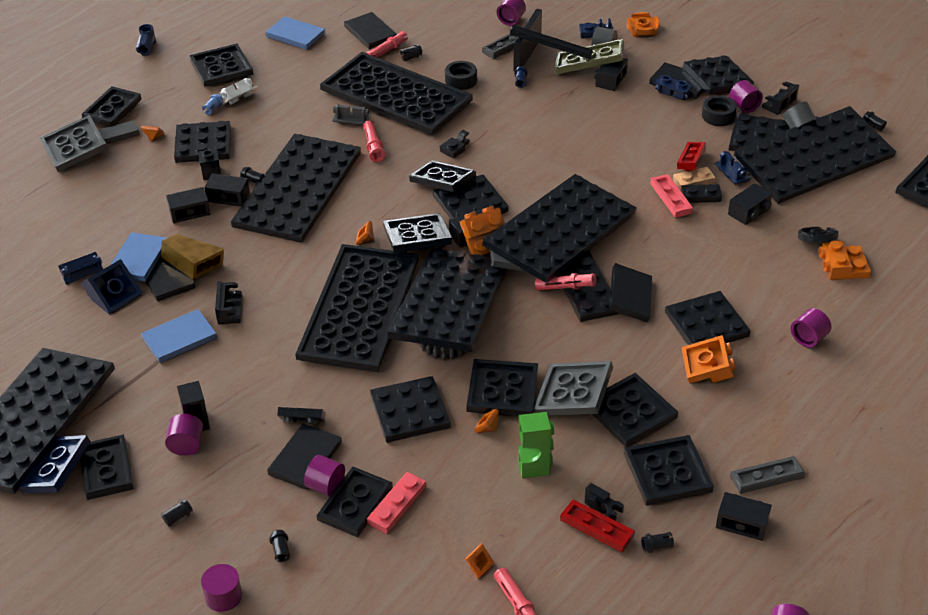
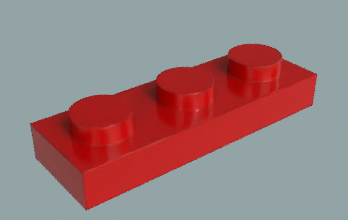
(691, 156)
(597, 525)

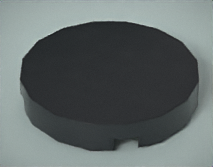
(817, 234)

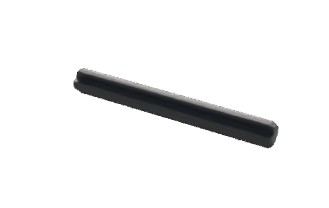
(551, 41)

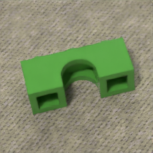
(537, 442)

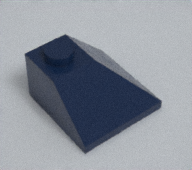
(112, 287)

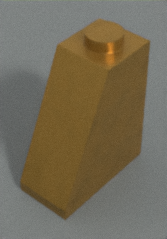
(191, 255)

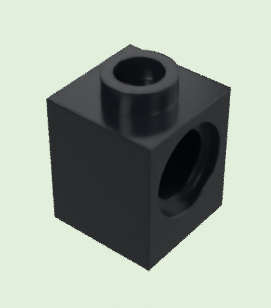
(209, 163)

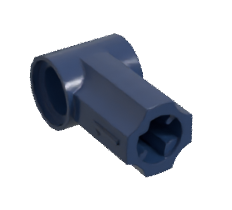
(146, 39)

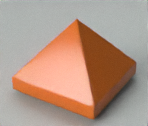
(152, 132)
(365, 234)
(488, 422)
(479, 561)

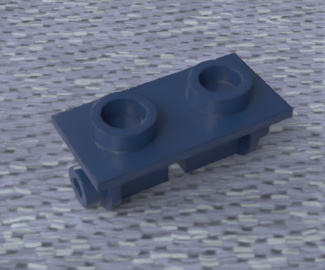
(666, 84)
(732, 168)
(80, 267)

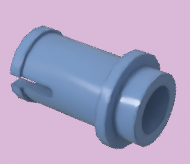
(214, 102)

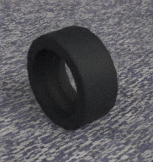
(461, 67)
(719, 118)

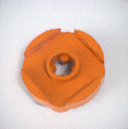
(643, 24)

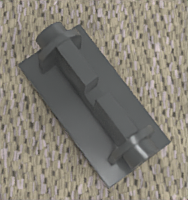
(358, 115)

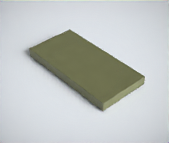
(602, 54)

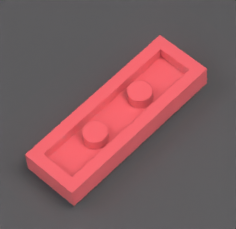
(671, 195)
(396, 502)

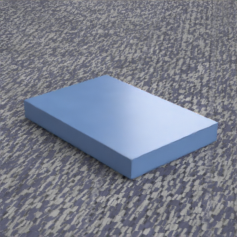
(295, 32)
(140, 254)
(179, 335)

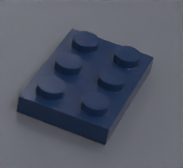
(56, 465)

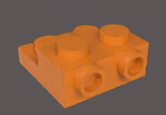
(480, 226)
(843, 261)
(709, 360)

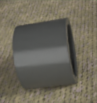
(603, 35)
(799, 115)

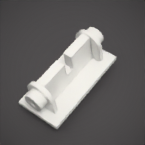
(243, 89)

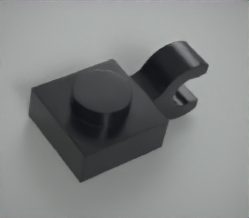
(453, 146)
(600, 500)

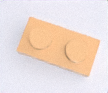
(696, 177)

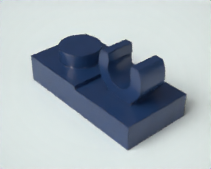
(587, 29)

